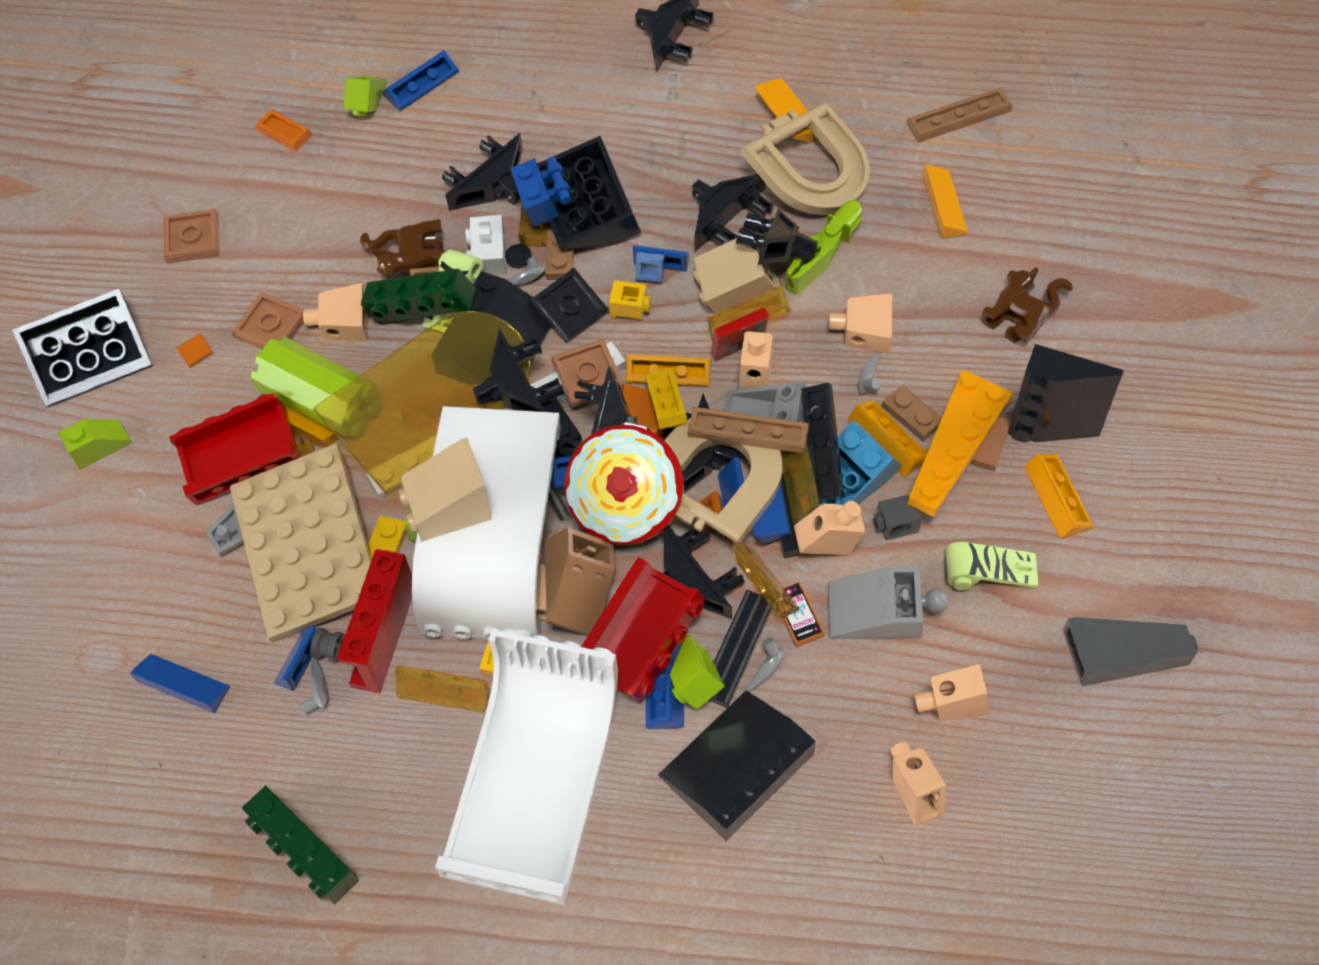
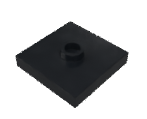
(569, 305)

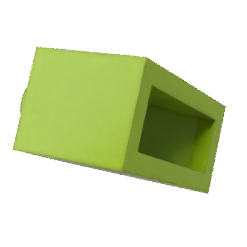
(363, 94)
(93, 440)
(694, 674)

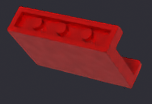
(234, 447)
(377, 620)
(644, 626)

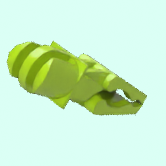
(838, 229)

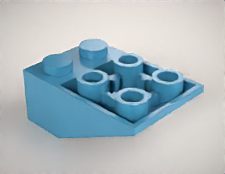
(864, 464)

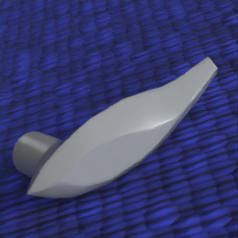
(529, 274)
(867, 375)
(769, 666)
(319, 689)

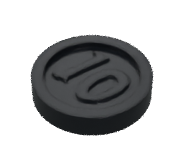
(517, 256)

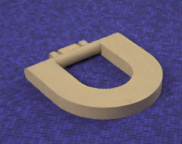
(788, 184)
(749, 500)

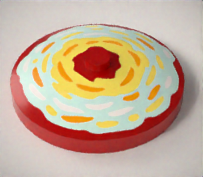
(624, 484)

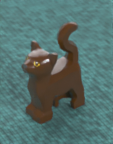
(416, 248)
(1023, 308)

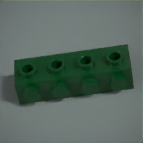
(418, 296)
(303, 848)

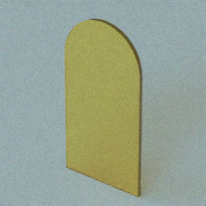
(396, 406)

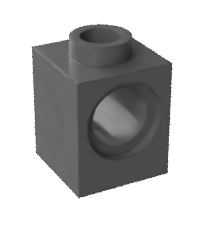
(897, 518)

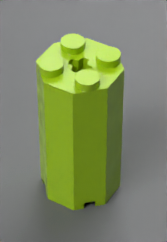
(298, 376)

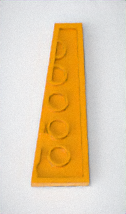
(961, 432)

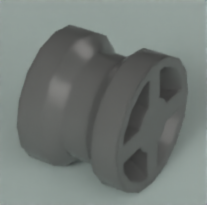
(326, 644)

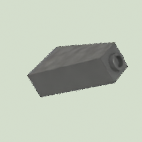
(1123, 649)

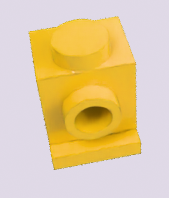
(629, 300)

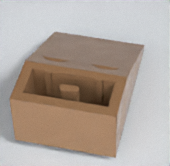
(577, 579)

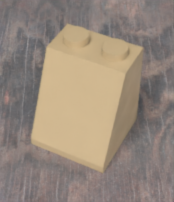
(732, 275)
(445, 493)

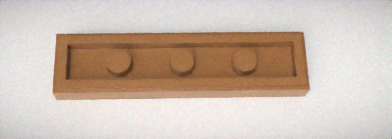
(959, 115)
(748, 430)

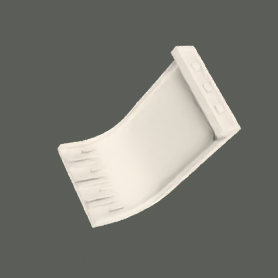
(489, 570)
(533, 767)

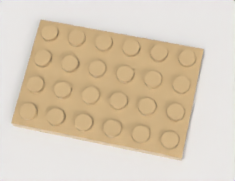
(303, 541)

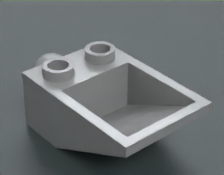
(770, 401)
(871, 604)

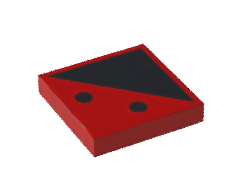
(730, 337)

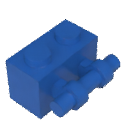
(534, 192)

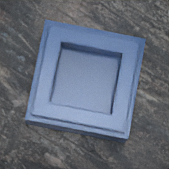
(649, 267)

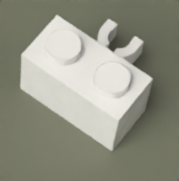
(488, 242)

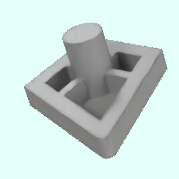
(225, 532)

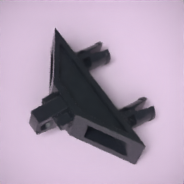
(667, 25)
(489, 180)
(723, 203)
(779, 238)
(509, 381)
(611, 408)
(707, 459)
(683, 567)

